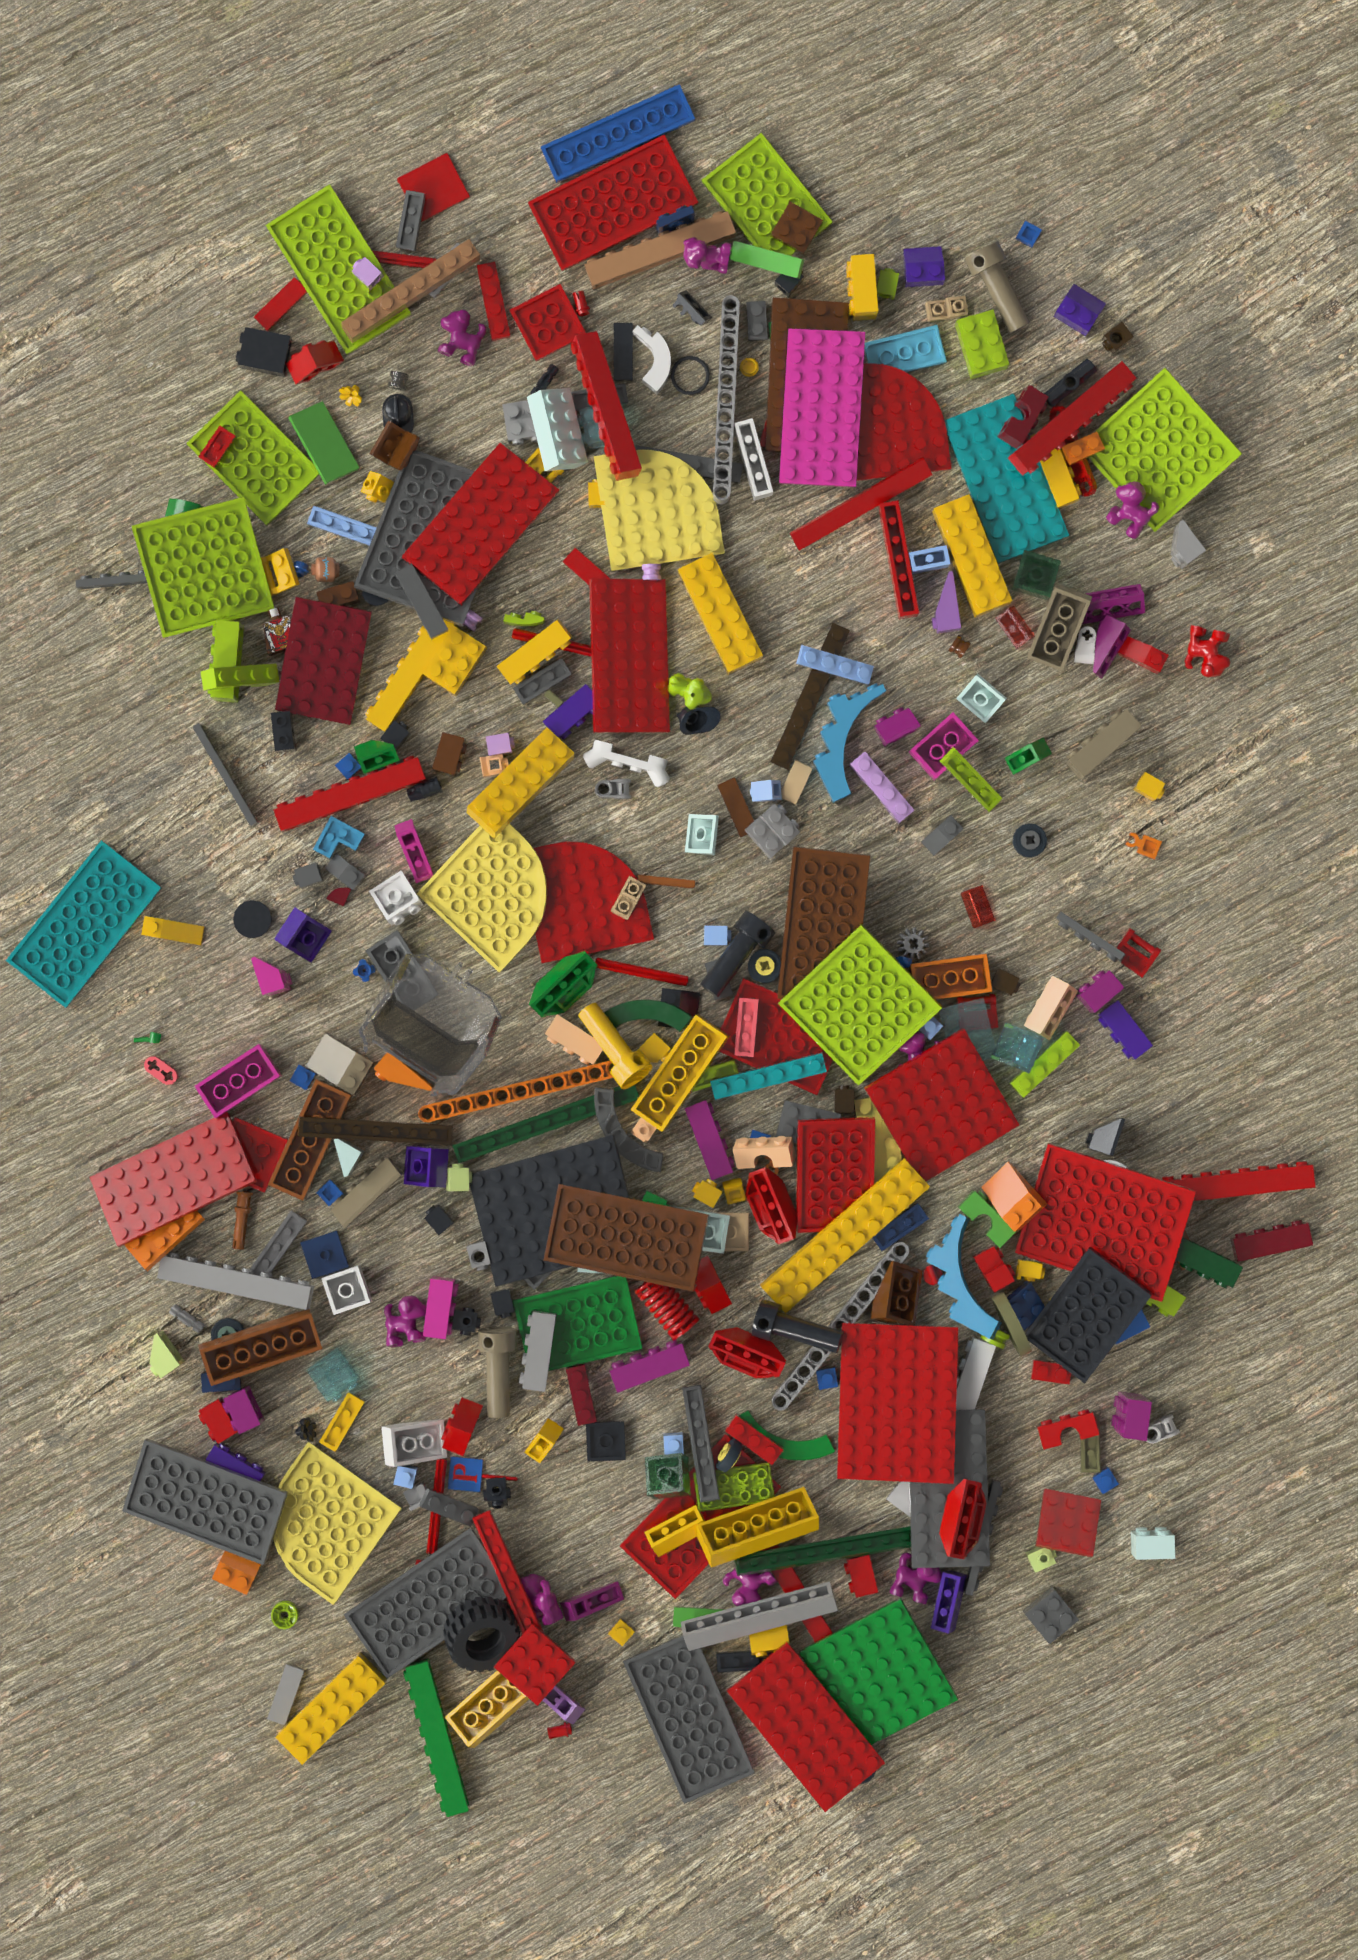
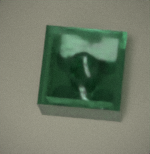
(1036, 575)
(667, 1476)

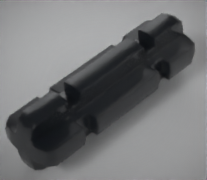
(545, 379)

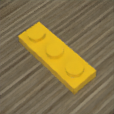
(341, 1421)

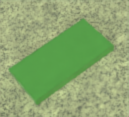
(323, 442)

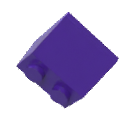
(923, 266)
(1079, 310)
(302, 935)
(426, 1166)

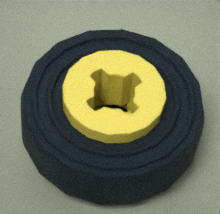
(760, 971)
(729, 1455)

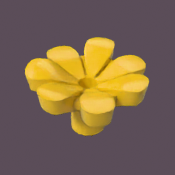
(350, 395)

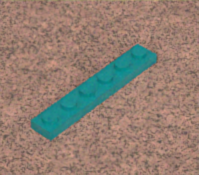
(768, 1076)

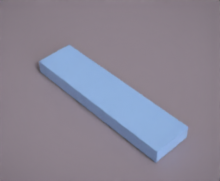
(341, 525)

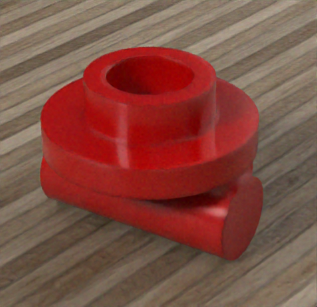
(932, 1275)

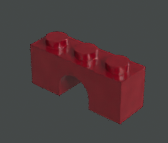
(1031, 403)
(581, 1394)

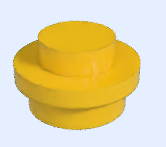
(749, 367)

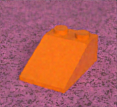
(396, 1071)
(1013, 1197)
(236, 1572)

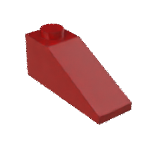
(1143, 655)

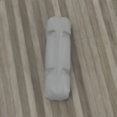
(186, 1318)

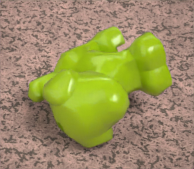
(693, 690)

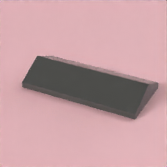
(388, 953)

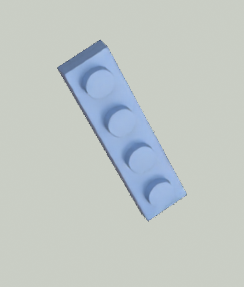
(835, 664)

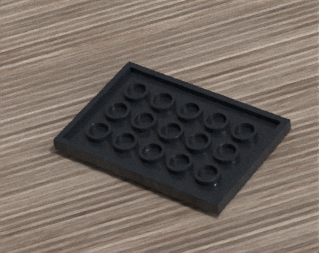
(1087, 1315)

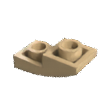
(946, 309)
(795, 781)
(628, 898)

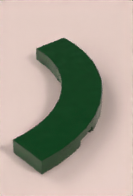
(649, 1009)

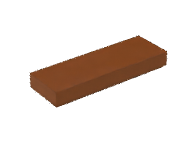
(664, 881)

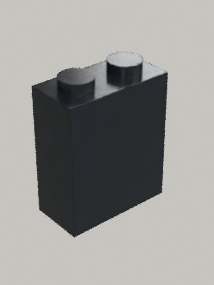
(264, 351)

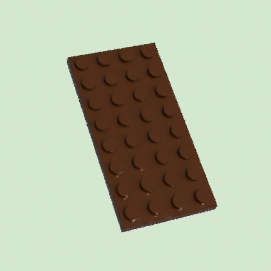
(787, 315)
(822, 908)
(626, 1237)

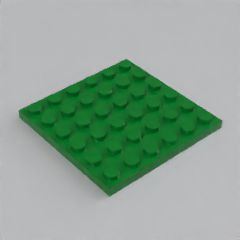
(881, 1672)

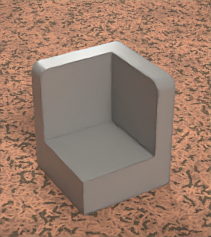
(415, 1495)

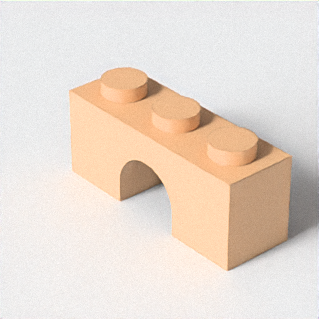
(779, 1149)

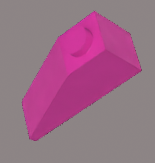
(413, 850)

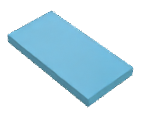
(908, 350)

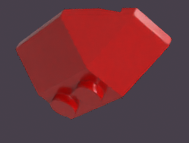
(771, 1205)
(747, 1353)
(963, 1518)

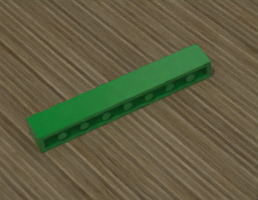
(437, 1738)

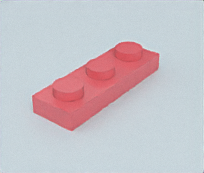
(746, 1027)

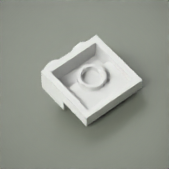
(396, 898)

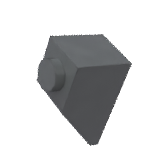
(942, 835)
(345, 872)

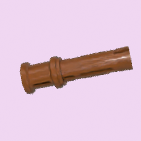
(242, 1210)

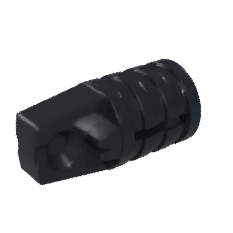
(424, 789)

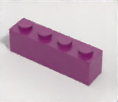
(708, 1139)

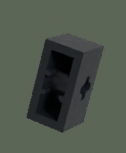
(283, 731)

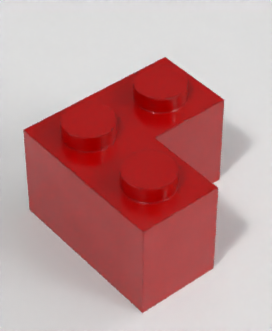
(314, 360)
(993, 1269)
(710, 1287)
(461, 1426)

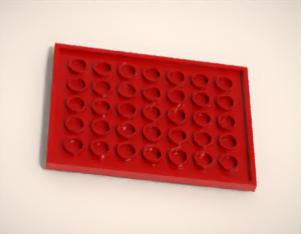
(1112, 1209)
(897, 1403)

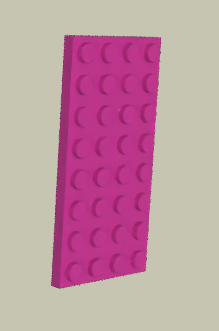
(822, 407)

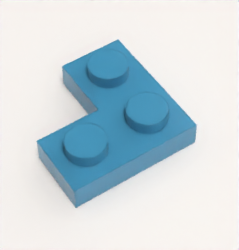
(336, 832)

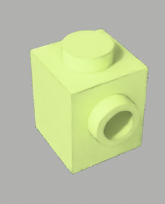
(458, 1178)
(1041, 1558)

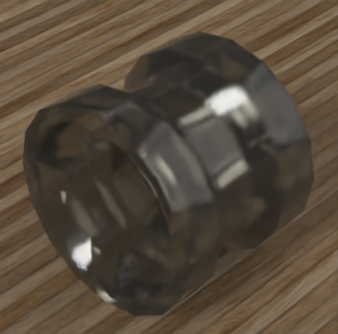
(398, 380)

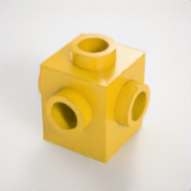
(377, 487)

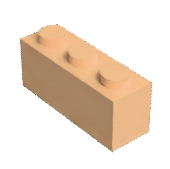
(1050, 1008)
(574, 1040)

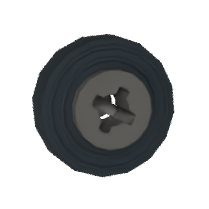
(1025, 845)

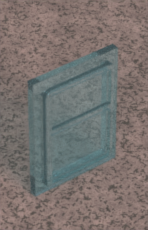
(975, 1021)

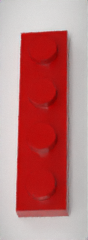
(493, 301)

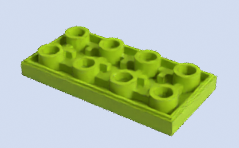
(740, 1486)

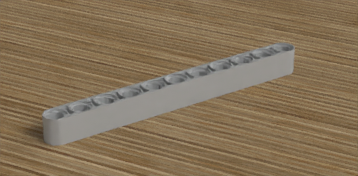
(726, 390)
(843, 1316)

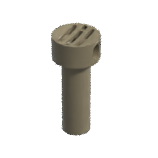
(988, 264)
(497, 1344)

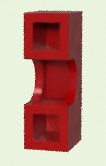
(1084, 1423)
(753, 1439)

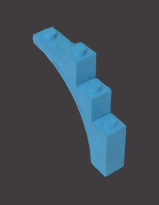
(844, 712)
(953, 1283)

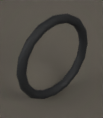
(673, 374)

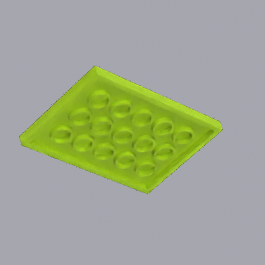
(756, 190)
(260, 461)

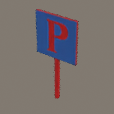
(466, 1474)

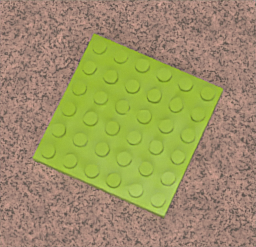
(1164, 445)
(203, 567)
(860, 1004)

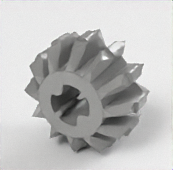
(906, 944)

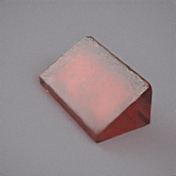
(1014, 627)
(977, 906)

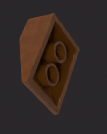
(898, 1295)

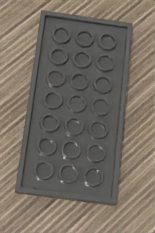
(929, 1499)
(205, 1501)
(412, 1609)
(688, 1718)

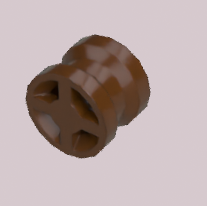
(959, 646)

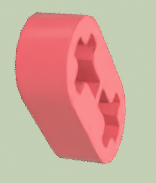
(158, 1074)

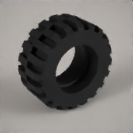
(472, 1617)

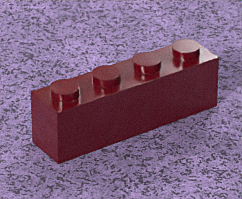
(1271, 1241)

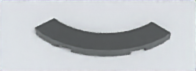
(625, 1144)

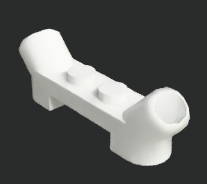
(602, 752)

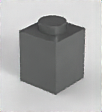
(307, 876)

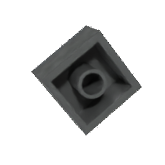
(1050, 1615)

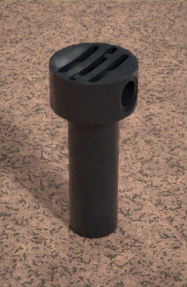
(751, 933)
(793, 1328)

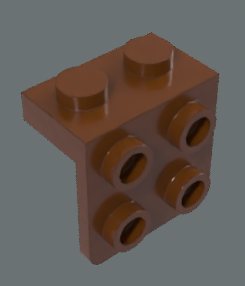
(395, 446)

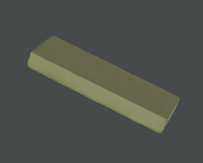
(1090, 1452)

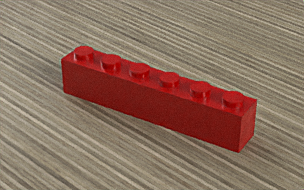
(898, 559)

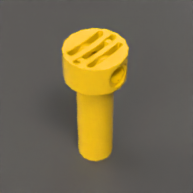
(628, 1065)

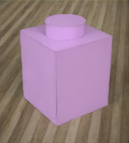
(367, 272)
(500, 744)

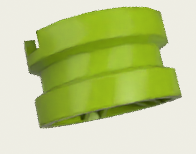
(999, 1339)
(290, 1608)

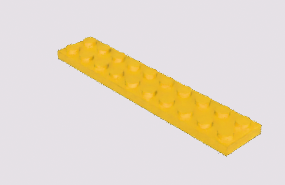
(845, 1235)

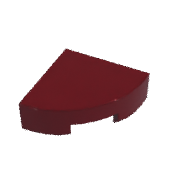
(339, 895)

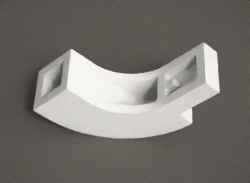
(660, 371)

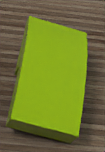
(530, 619)

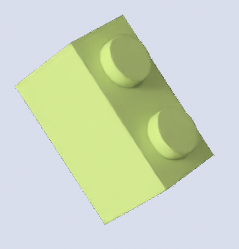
(164, 1356)

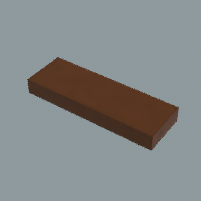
(736, 805)

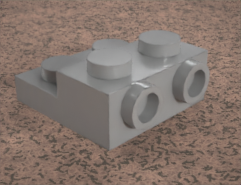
(519, 422)
(773, 830)

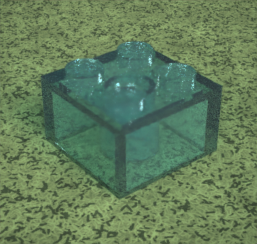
(1017, 1048)

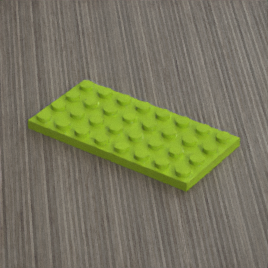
(322, 249)

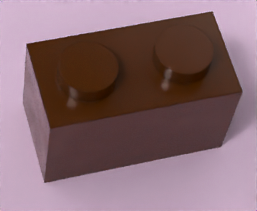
(341, 595)
(449, 754)

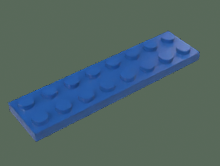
(617, 133)

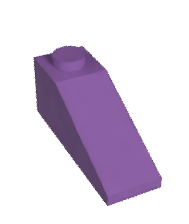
(947, 613)
(564, 1705)

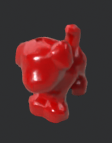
(1213, 662)

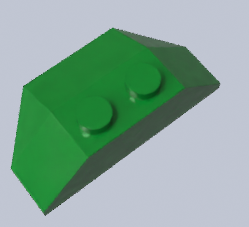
(563, 985)

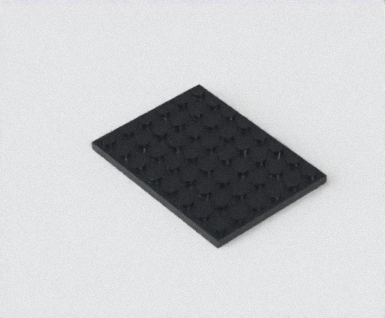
(519, 1201)

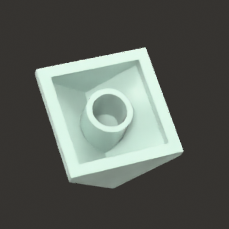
(981, 698)
(701, 834)
(348, 1155)

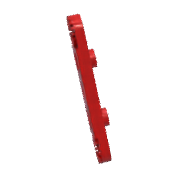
(1081, 468)

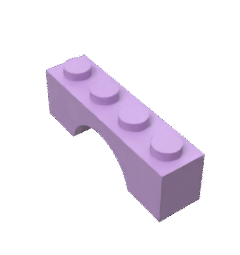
(882, 787)

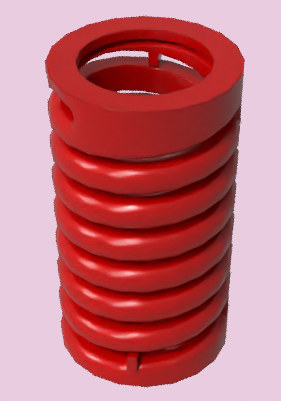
(672, 1305)

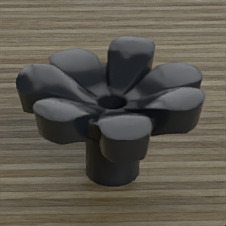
(306, 1431)

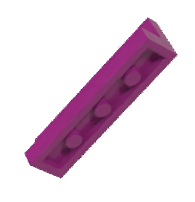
(1119, 596)

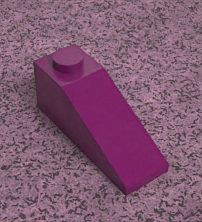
(1109, 639)
(591, 1601)

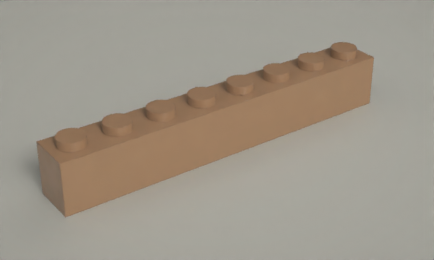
(657, 250)
(410, 291)

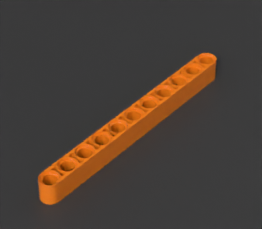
(511, 1091)

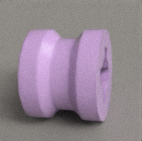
(651, 571)
(472, 620)

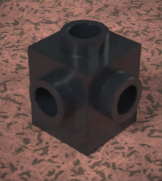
(460, 1316)
(497, 1492)

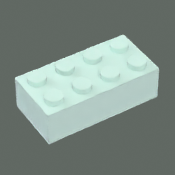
(557, 429)

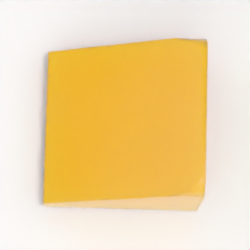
(734, 1191)

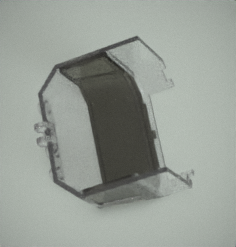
(432, 1021)

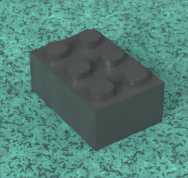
(793, 1112)

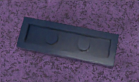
(900, 1226)

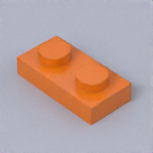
(1083, 448)

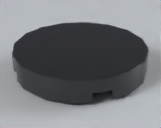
(252, 919)

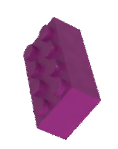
(649, 1366)
(1131, 1415)

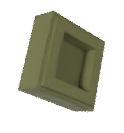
(553, 698)

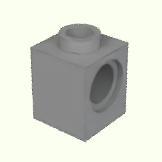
(479, 1246)

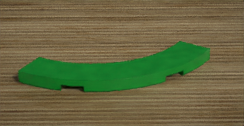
(792, 1449)

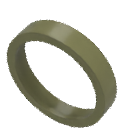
(1011, 1324)

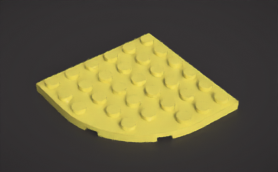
(659, 514)
(491, 894)
(329, 1522)

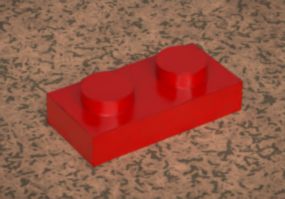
(217, 446)
(1049, 1372)

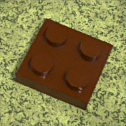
(796, 228)

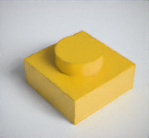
(621, 1632)

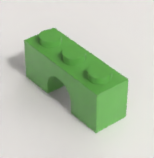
(975, 1205)

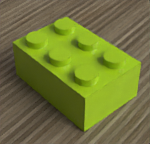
(981, 344)

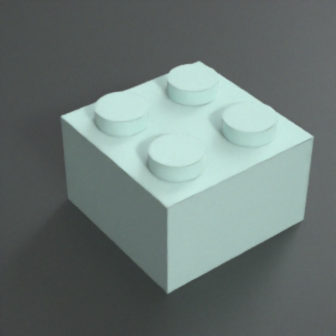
(1152, 1543)

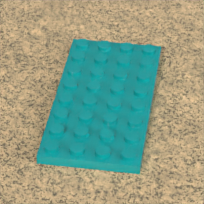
(1012, 507)
(83, 924)

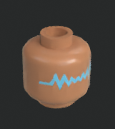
(325, 569)

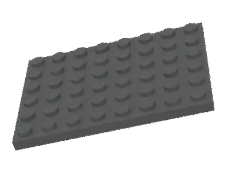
(413, 503)

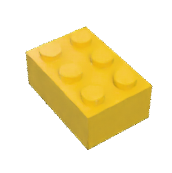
(862, 287)
(454, 661)

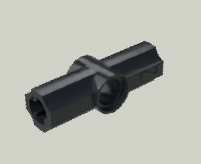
(1078, 375)

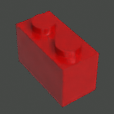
(217, 1421)
(861, 1575)

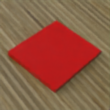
(439, 183)

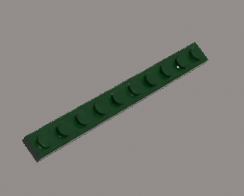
(537, 1125)
(823, 1551)

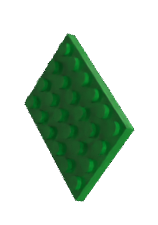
(590, 1321)

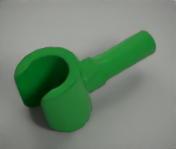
(154, 1038)

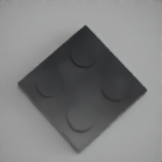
(605, 1441)

